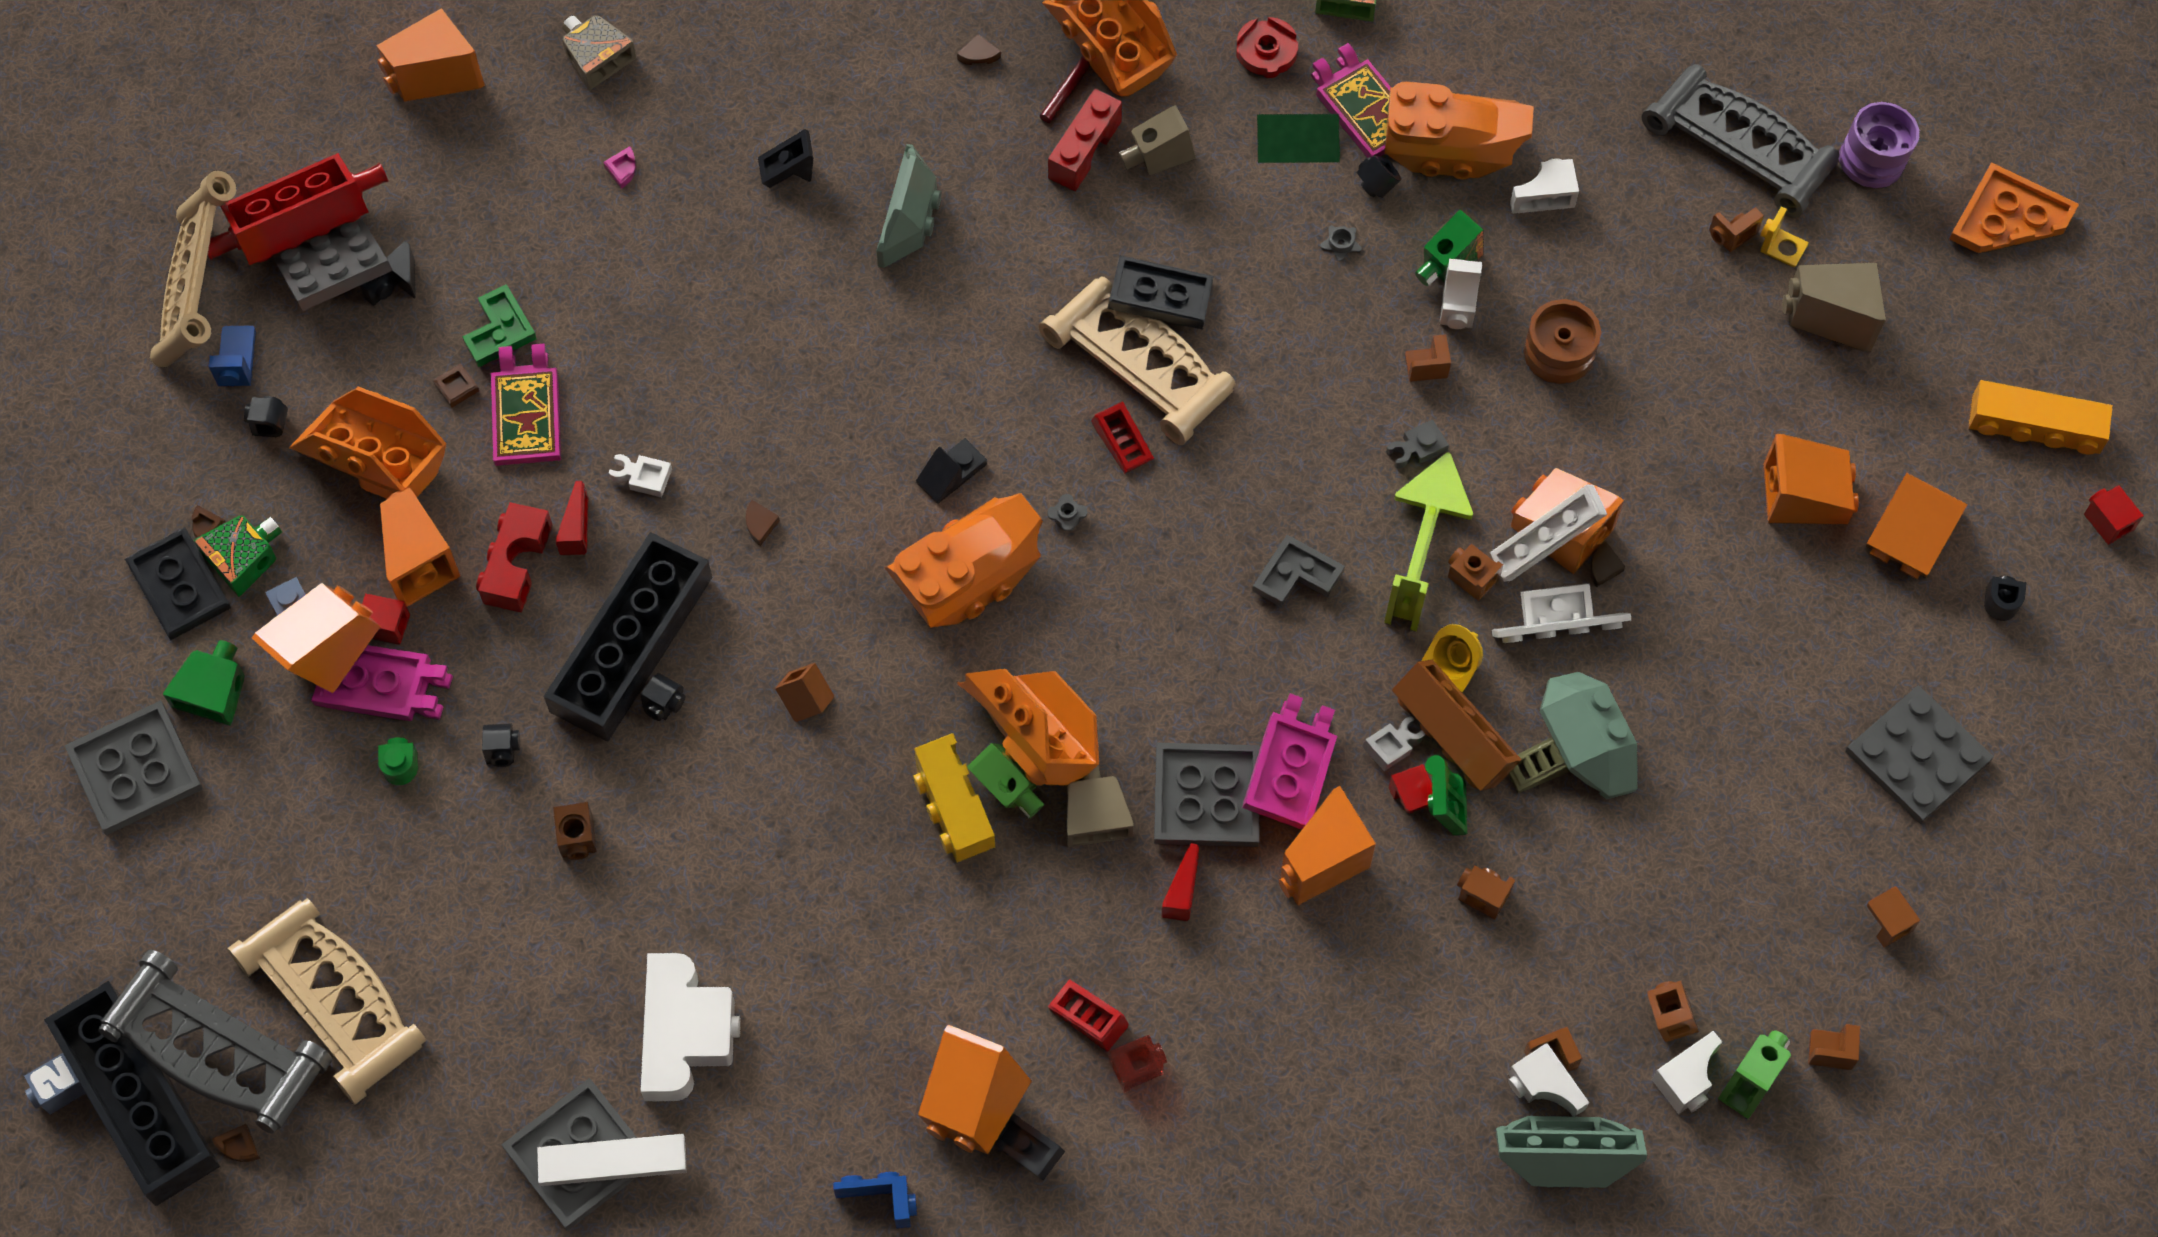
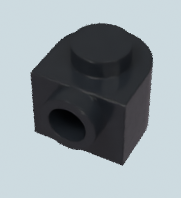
(1378, 176)
(266, 416)
(2004, 597)
(662, 697)
(499, 744)

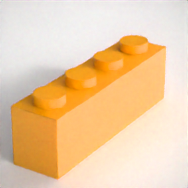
(2040, 417)

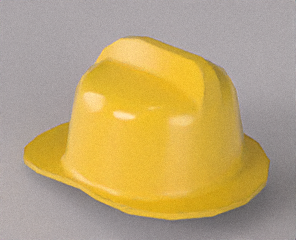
(1456, 653)

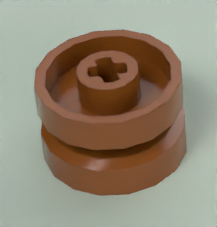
(1562, 341)

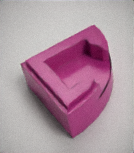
(621, 166)

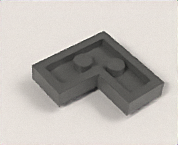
(1293, 564)

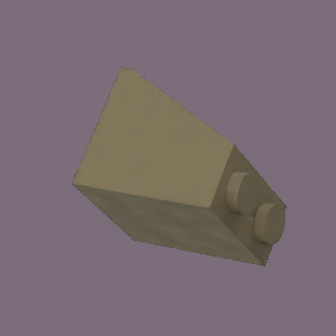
(1837, 303)

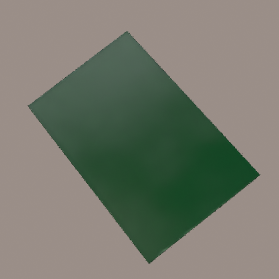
(1298, 138)

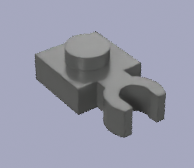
(1420, 442)

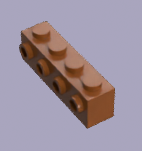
(1455, 725)

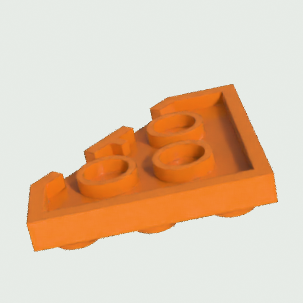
(2011, 212)

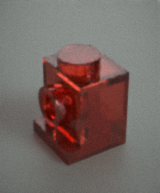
(1140, 1049)

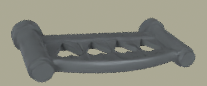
(1794, 180)
(153, 993)

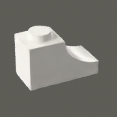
(1550, 190)
(1460, 293)
(1544, 1077)
(1685, 1077)

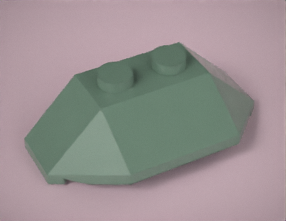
(909, 209)
(1591, 733)
(1570, 1150)

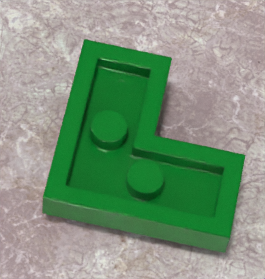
(506, 327)

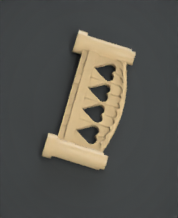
(191, 328)
(1184, 406)
(363, 1059)

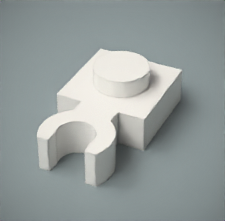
(645, 476)

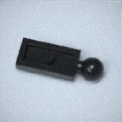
(1029, 1147)

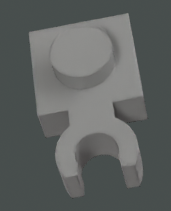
(1392, 745)

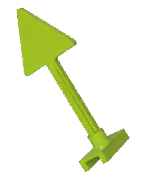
(1437, 491)

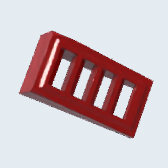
(1120, 412)
(574, 525)
(1180, 894)
(1110, 1021)

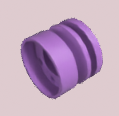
(1879, 144)

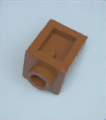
(1737, 231)

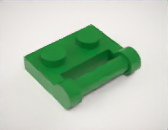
(1448, 796)

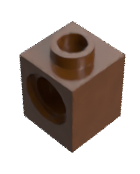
(573, 817)

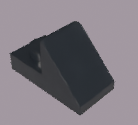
(787, 159)
(403, 275)
(950, 469)

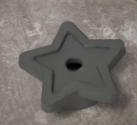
(1344, 234)

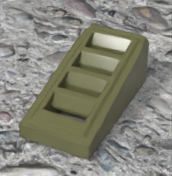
(1548, 772)

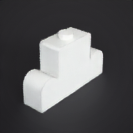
(682, 1027)

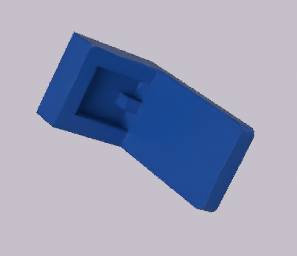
(236, 355)
(885, 1183)

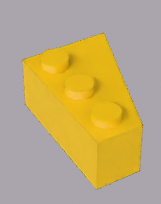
(952, 799)

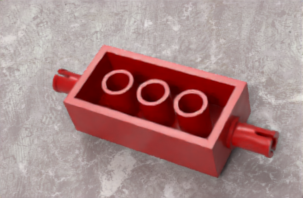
(295, 209)

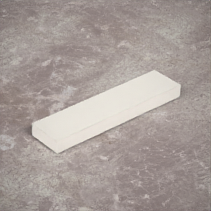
(1549, 532)
(611, 1159)

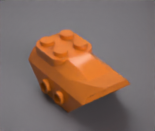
(1118, 38)
(1453, 132)
(375, 441)
(969, 561)
(1042, 722)

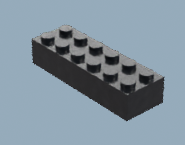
(628, 636)
(132, 1100)

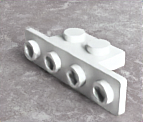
(1557, 610)

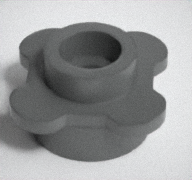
(1070, 521)

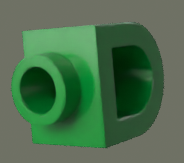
(398, 761)

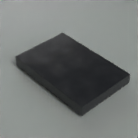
(1160, 292)
(177, 583)

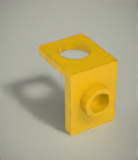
(1774, 236)

